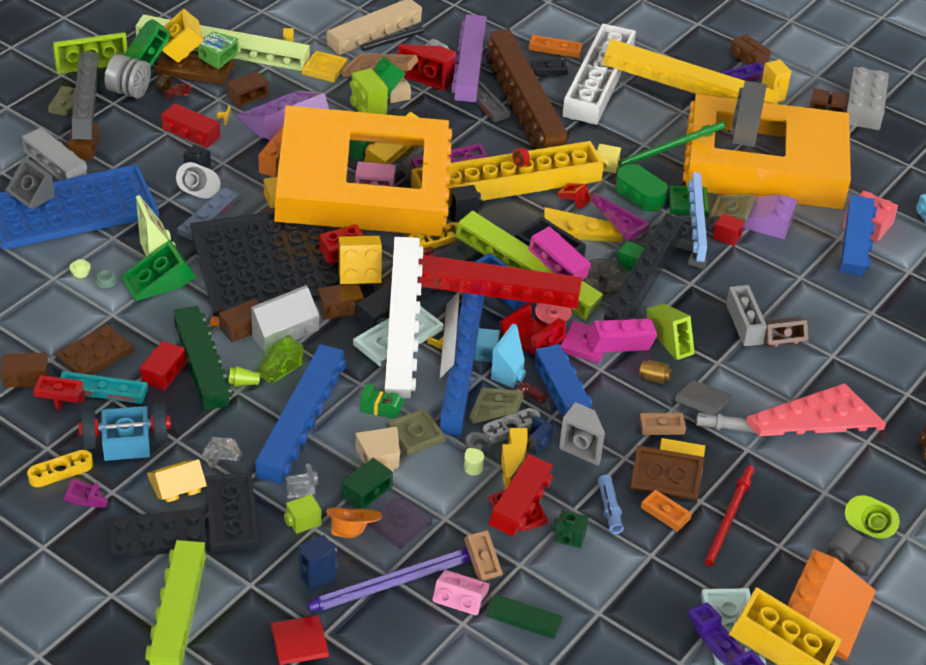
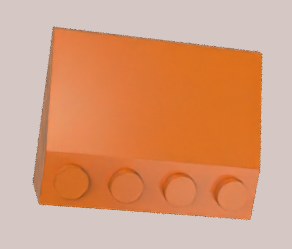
(832, 598)

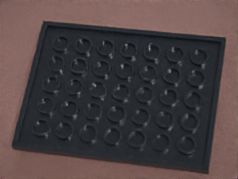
(261, 259)

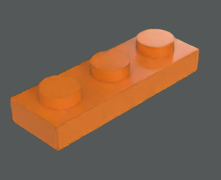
(555, 46)

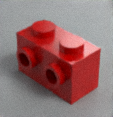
(330, 242)

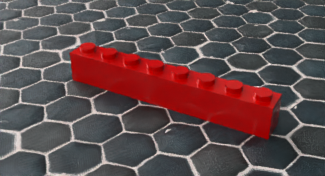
(500, 281)

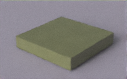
(733, 205)
(417, 432)

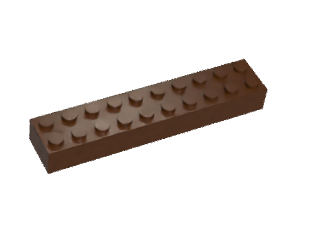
(524, 91)

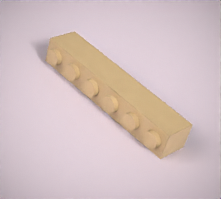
(374, 26)

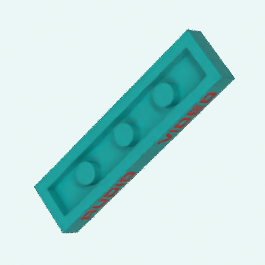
(110, 387)

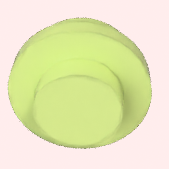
(80, 268)

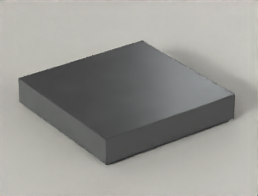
(703, 397)

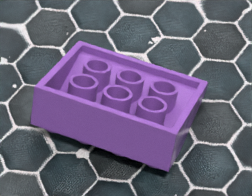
(269, 117)

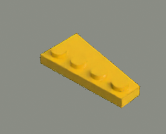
(583, 226)

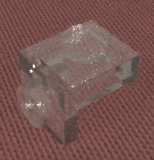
(221, 448)
(302, 484)

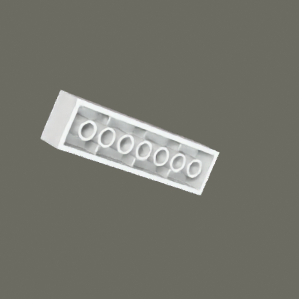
(594, 80)

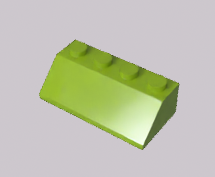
(67, 52)

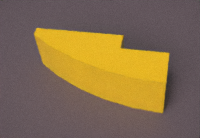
(513, 454)

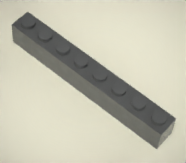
(85, 96)

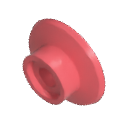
(550, 313)

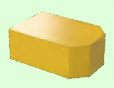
(288, 34)

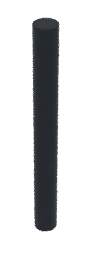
(389, 39)

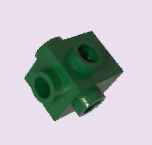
(570, 528)

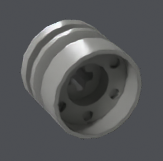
(127, 76)

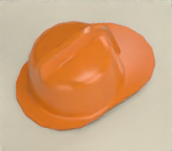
(351, 522)

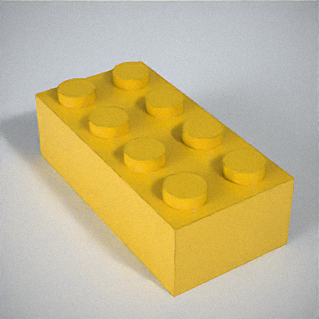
(783, 633)

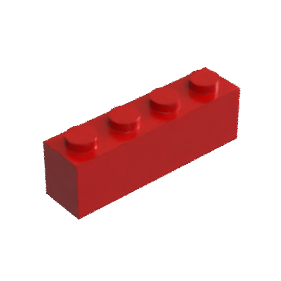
(521, 496)

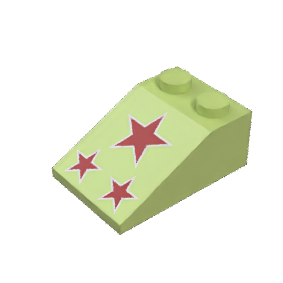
(151, 229)

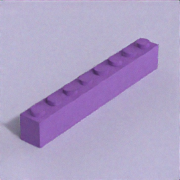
(469, 58)

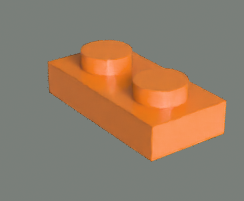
(666, 510)

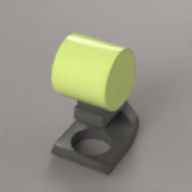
(474, 456)

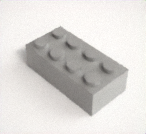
(867, 97)

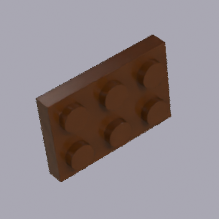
(95, 351)
(667, 472)

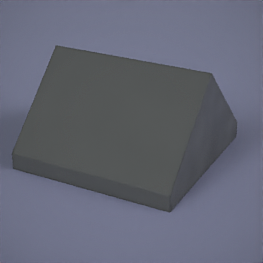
(31, 184)

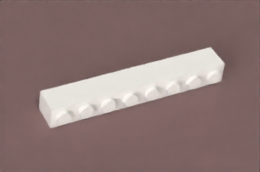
(402, 317)

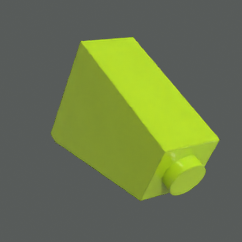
(672, 330)

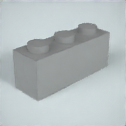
(746, 315)

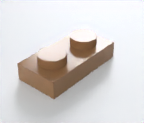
(662, 424)
(483, 556)

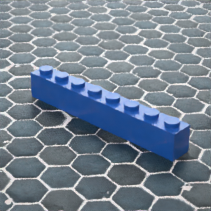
(300, 414)

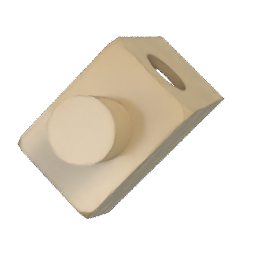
(379, 444)

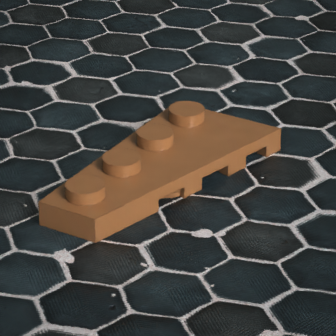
(366, 61)

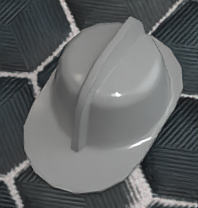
(197, 180)

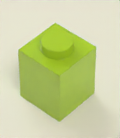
(303, 514)

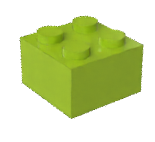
(368, 92)

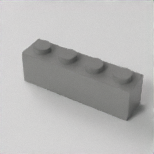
(53, 155)

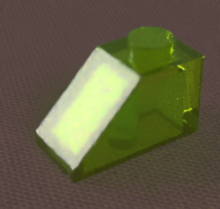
(281, 359)

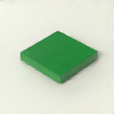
(679, 200)

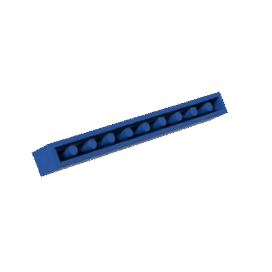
(461, 372)

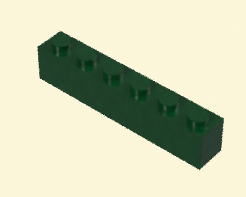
(201, 358)

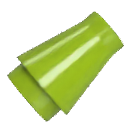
(242, 377)

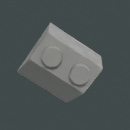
(582, 434)

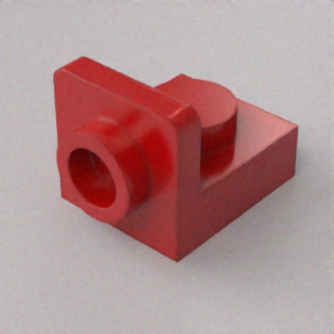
(576, 192)

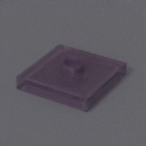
(400, 522)

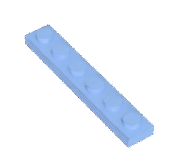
(698, 217)

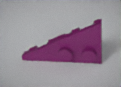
(624, 221)

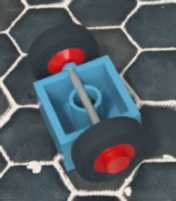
(124, 430)

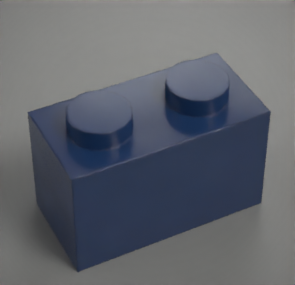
(317, 563)

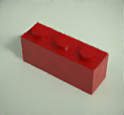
(191, 125)

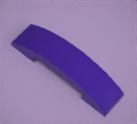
(717, 638)

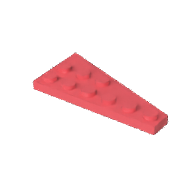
(823, 412)

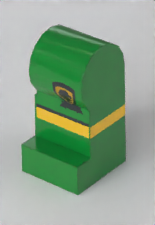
(380, 402)

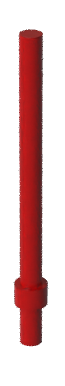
(742, 485)

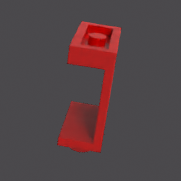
(532, 332)

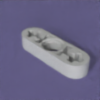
(499, 431)

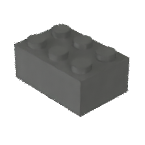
(748, 113)

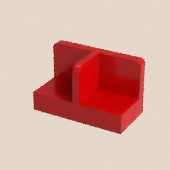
(59, 390)

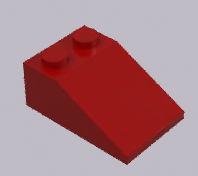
(434, 65)

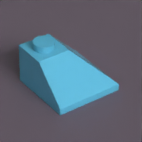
(508, 359)

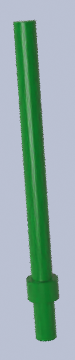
(705, 131)

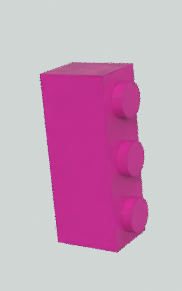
(558, 254)
(621, 335)

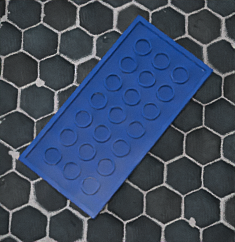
(78, 207)

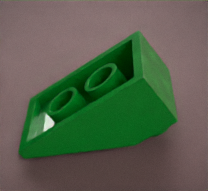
(158, 273)

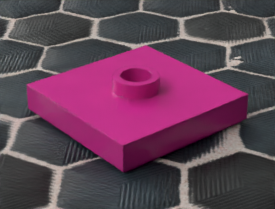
(578, 344)

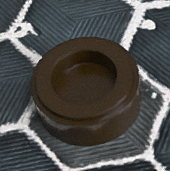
(163, 82)

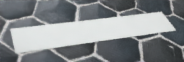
(449, 337)

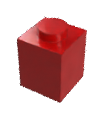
(728, 229)

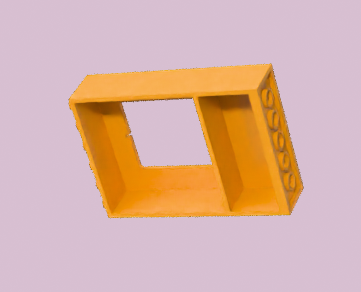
(814, 160)
(314, 172)

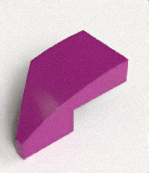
(85, 494)

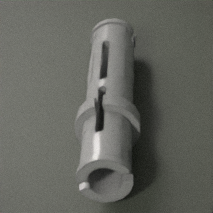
(723, 422)

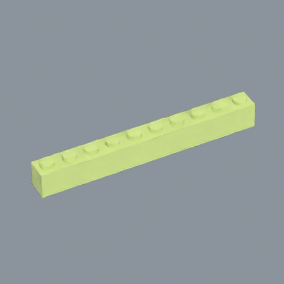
(254, 47)

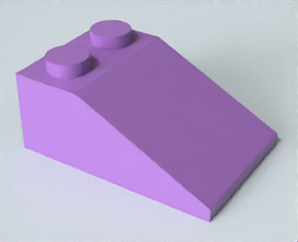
(772, 215)

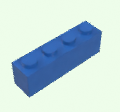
(857, 235)
(560, 378)

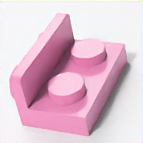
(460, 592)

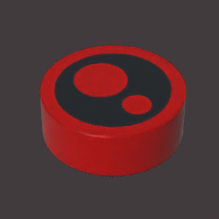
(521, 157)

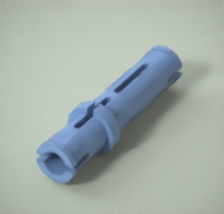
(612, 511)

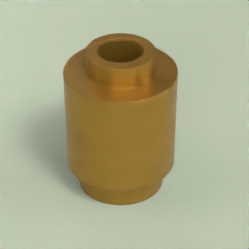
(655, 372)

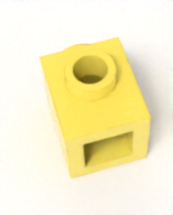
(610, 156)

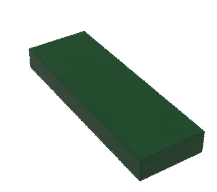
(524, 616)

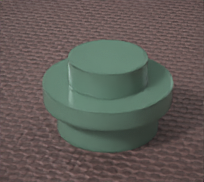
(105, 279)

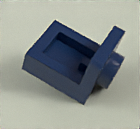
(541, 434)

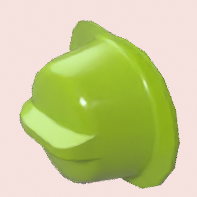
(872, 517)

